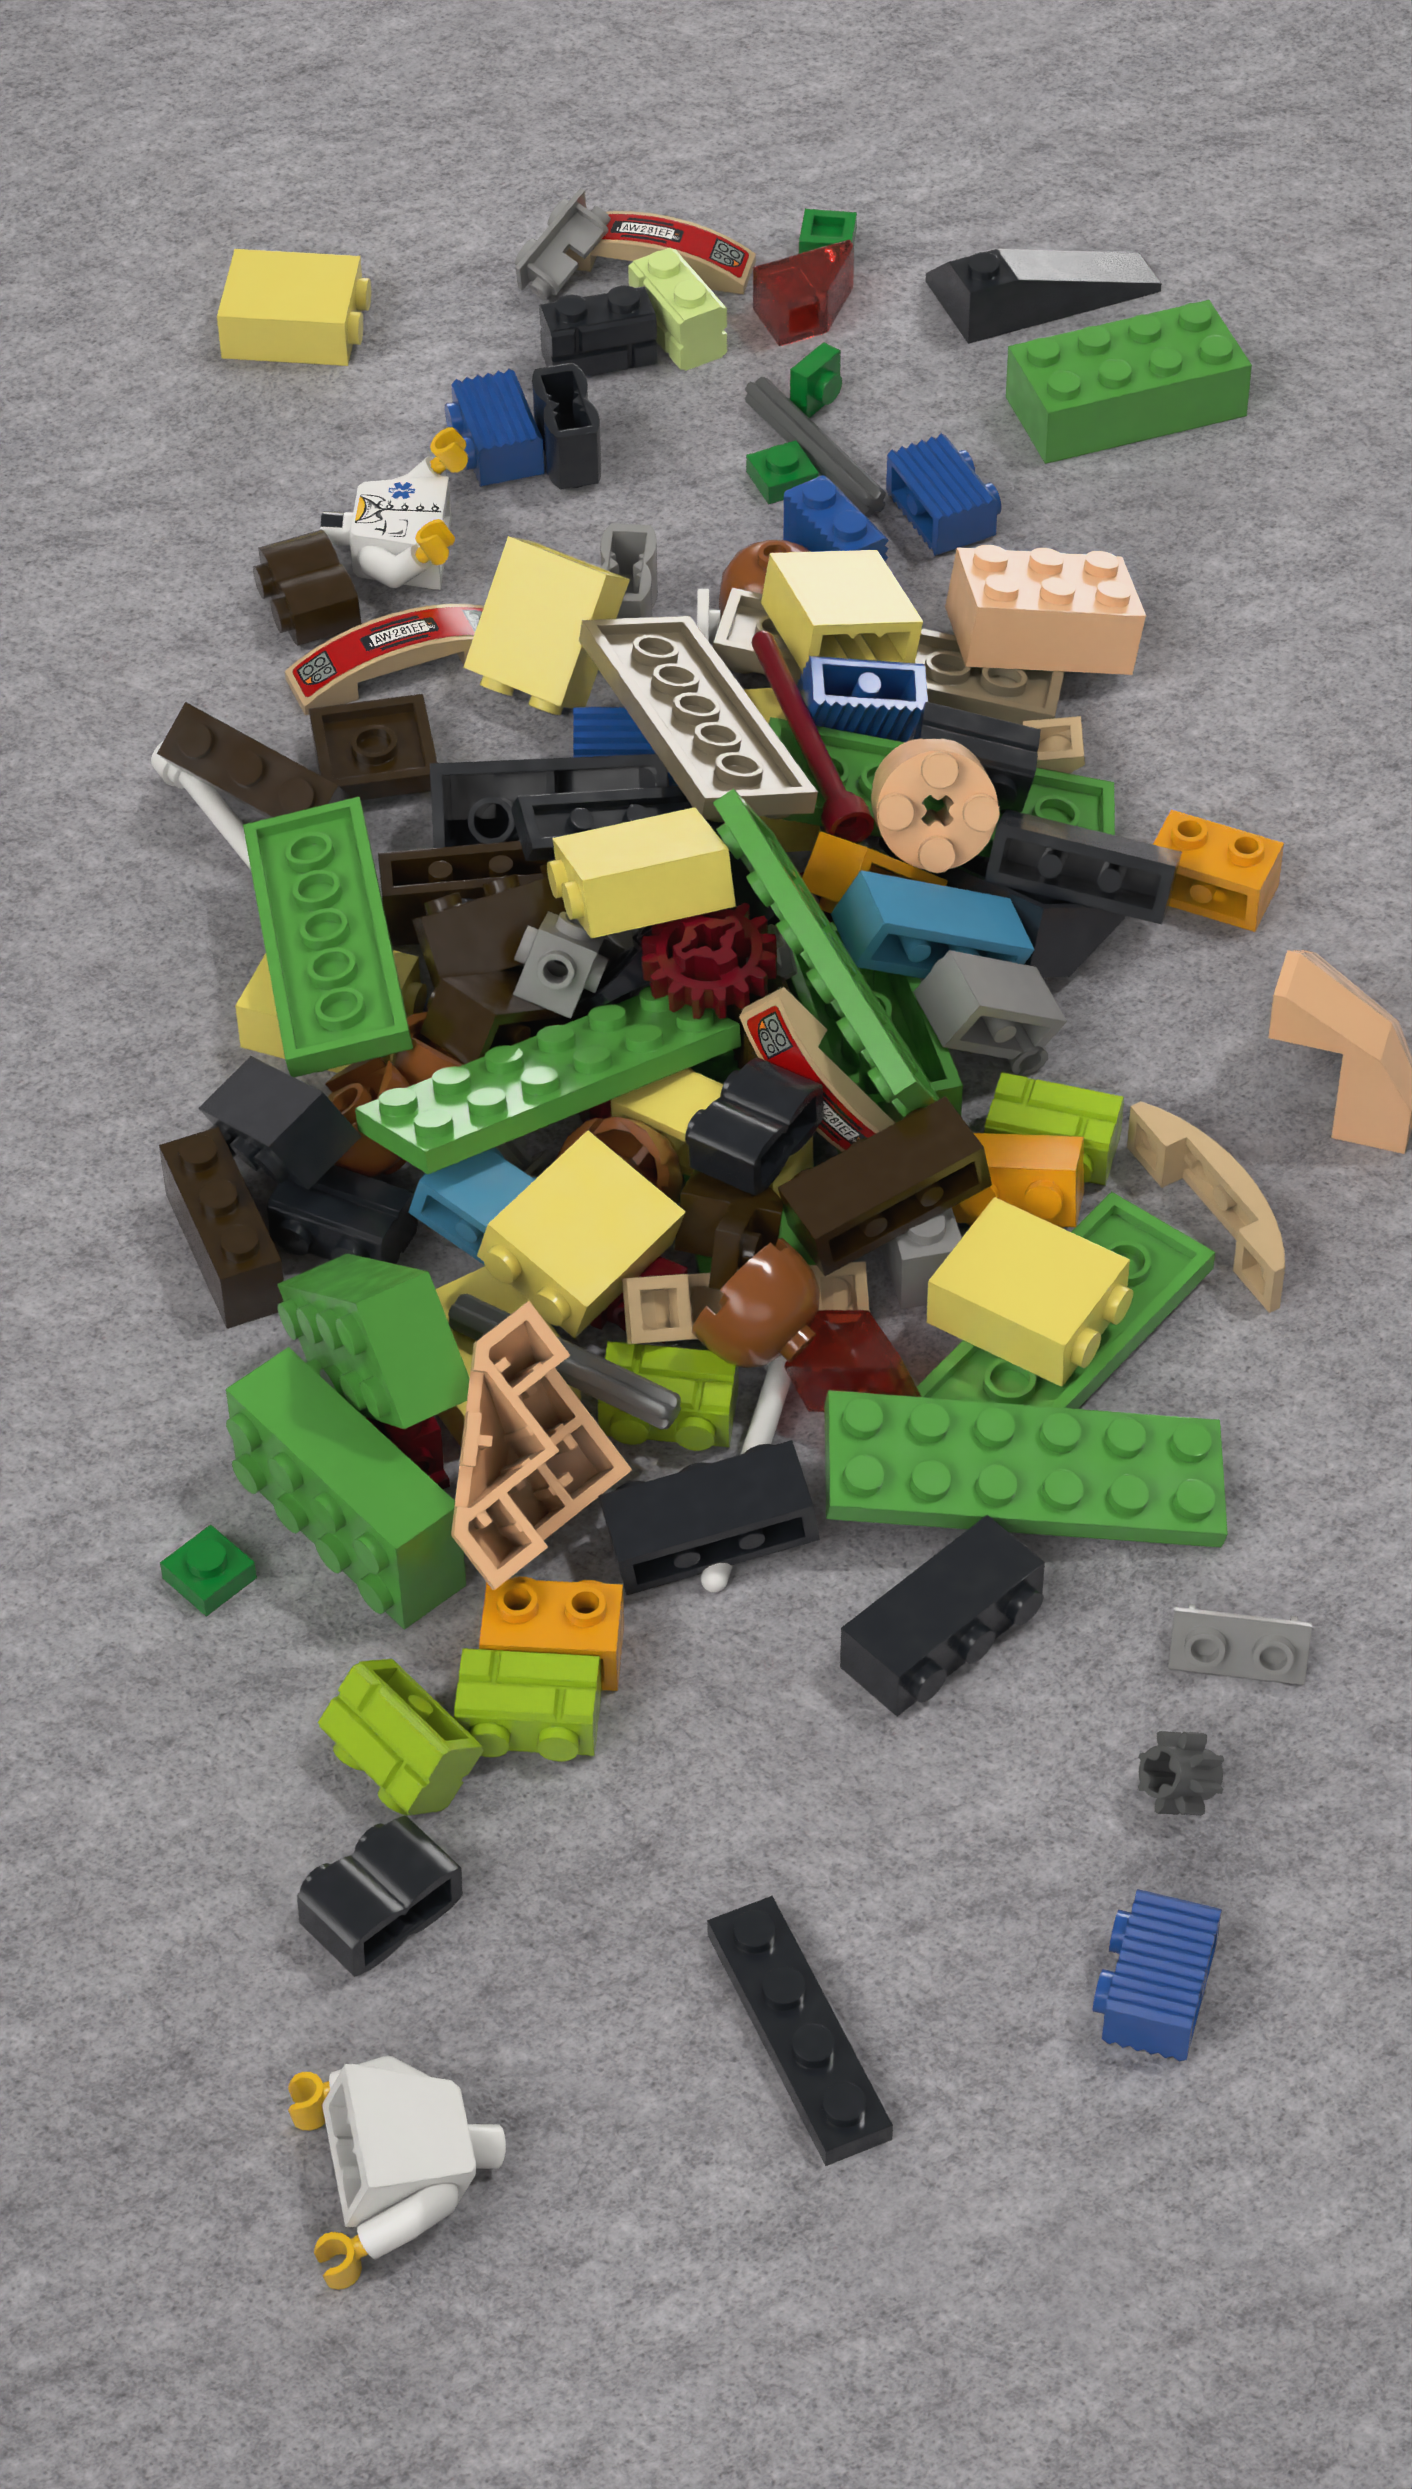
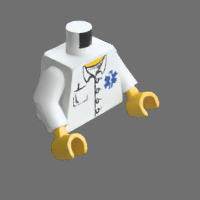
(404, 522)
(395, 2154)

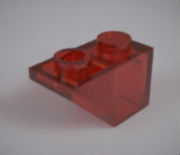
(803, 291)
(848, 1357)

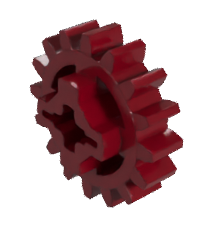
(710, 960)

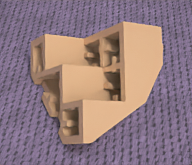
(1330, 1013)
(525, 1450)

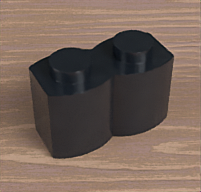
(567, 425)
(754, 1125)
(379, 1894)

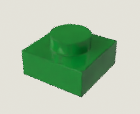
(826, 228)
(816, 379)
(779, 470)
(208, 1570)

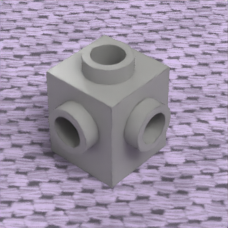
(559, 964)

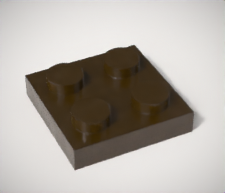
(375, 746)

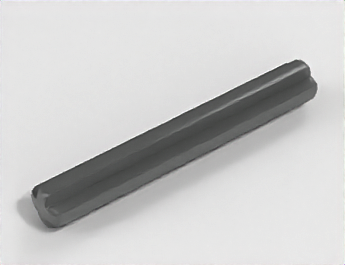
(819, 448)
(581, 1369)

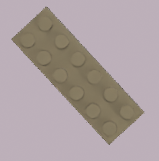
(990, 692)
(696, 715)

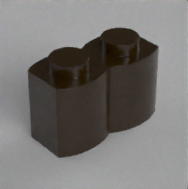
(307, 587)

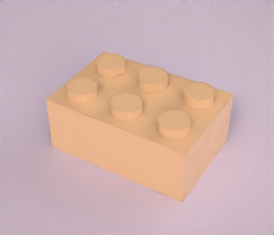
(1044, 610)

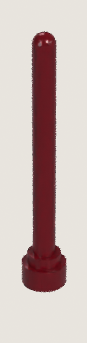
(843, 811)

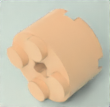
(947, 773)

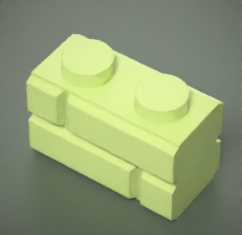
(686, 309)

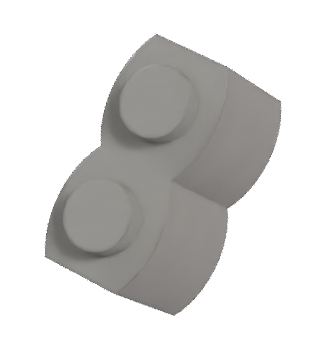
(632, 553)

